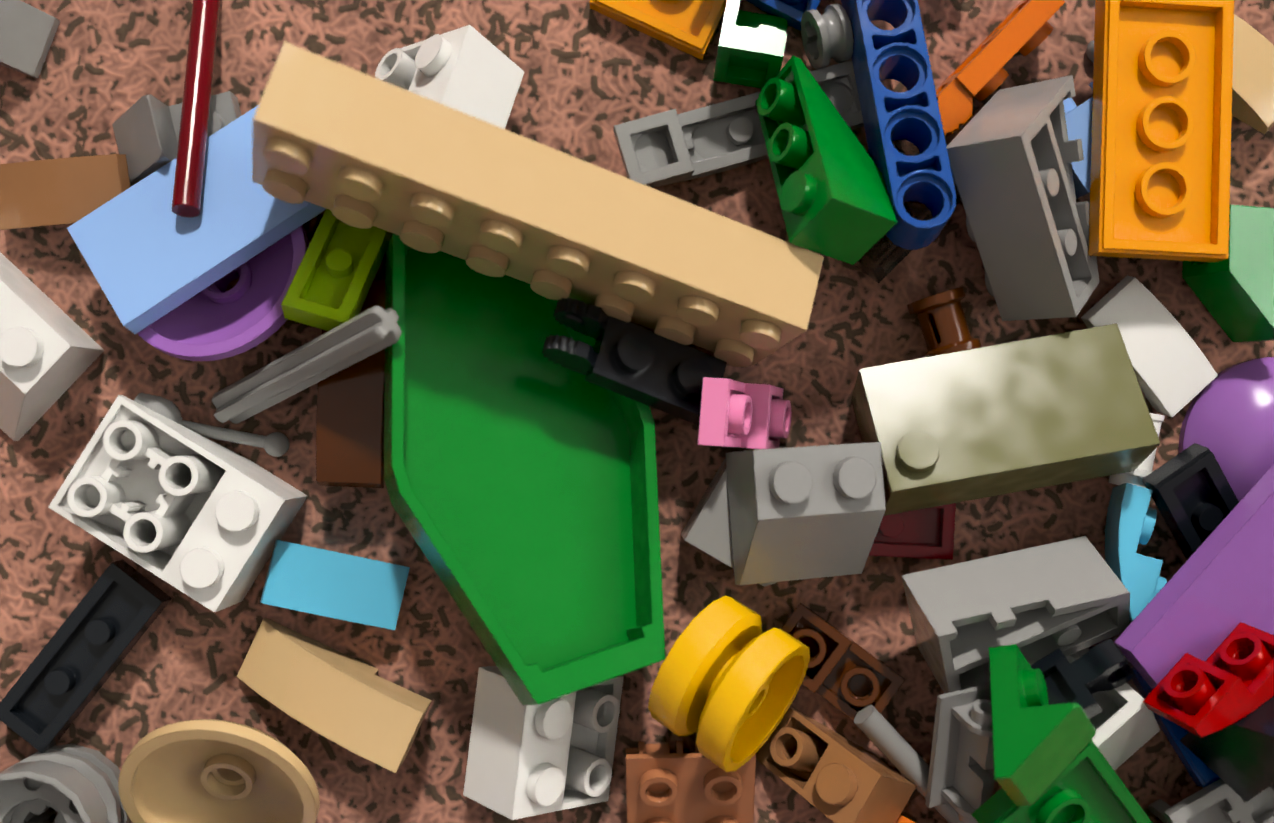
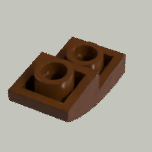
(840, 667)

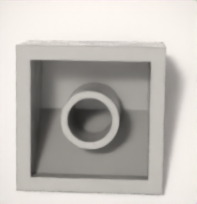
(804, 510)

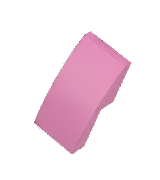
(742, 414)

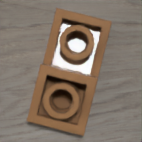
(58, 189)

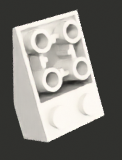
(177, 504)

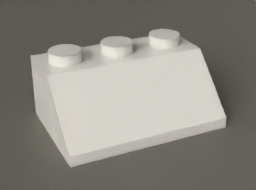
(38, 351)

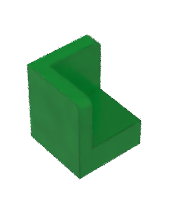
(749, 47)

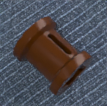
(944, 323)

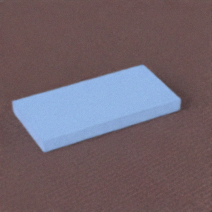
(158, 259)

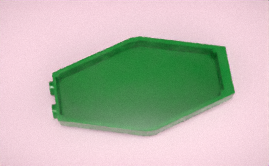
(520, 478)

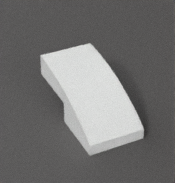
(1161, 351)

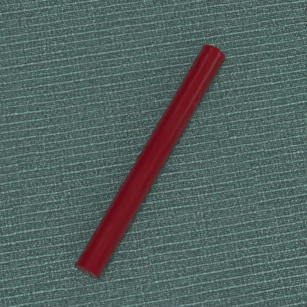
(195, 109)

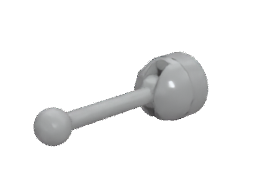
(274, 444)

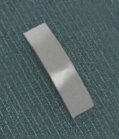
(718, 136)

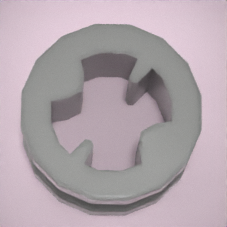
(827, 36)

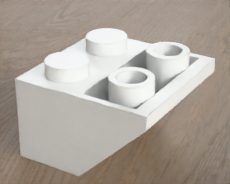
(457, 71)
(543, 754)

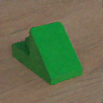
(1029, 736)

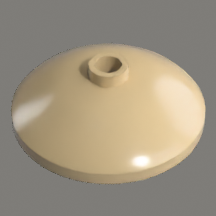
(215, 776)

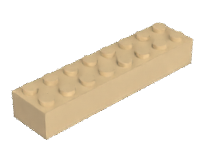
(525, 211)

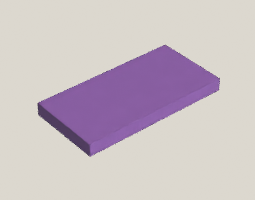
(1212, 591)

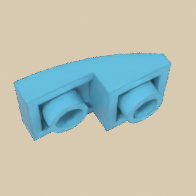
(1127, 525)
(335, 585)

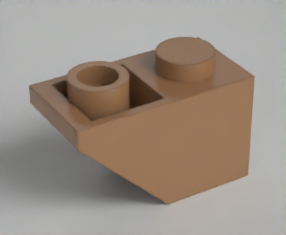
(834, 772)

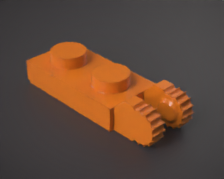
(983, 69)

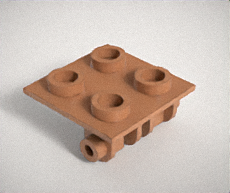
(686, 787)

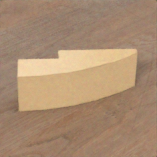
(334, 694)

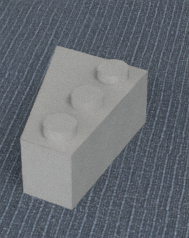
(1023, 203)
(1025, 597)

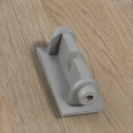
(962, 751)

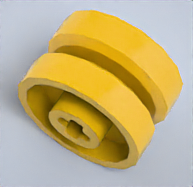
(728, 682)

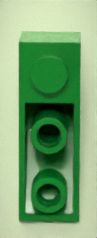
(822, 173)

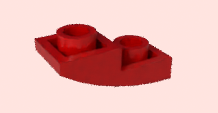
(1221, 689)

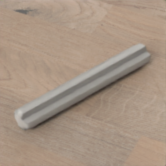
(308, 364)

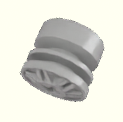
(64, 778)

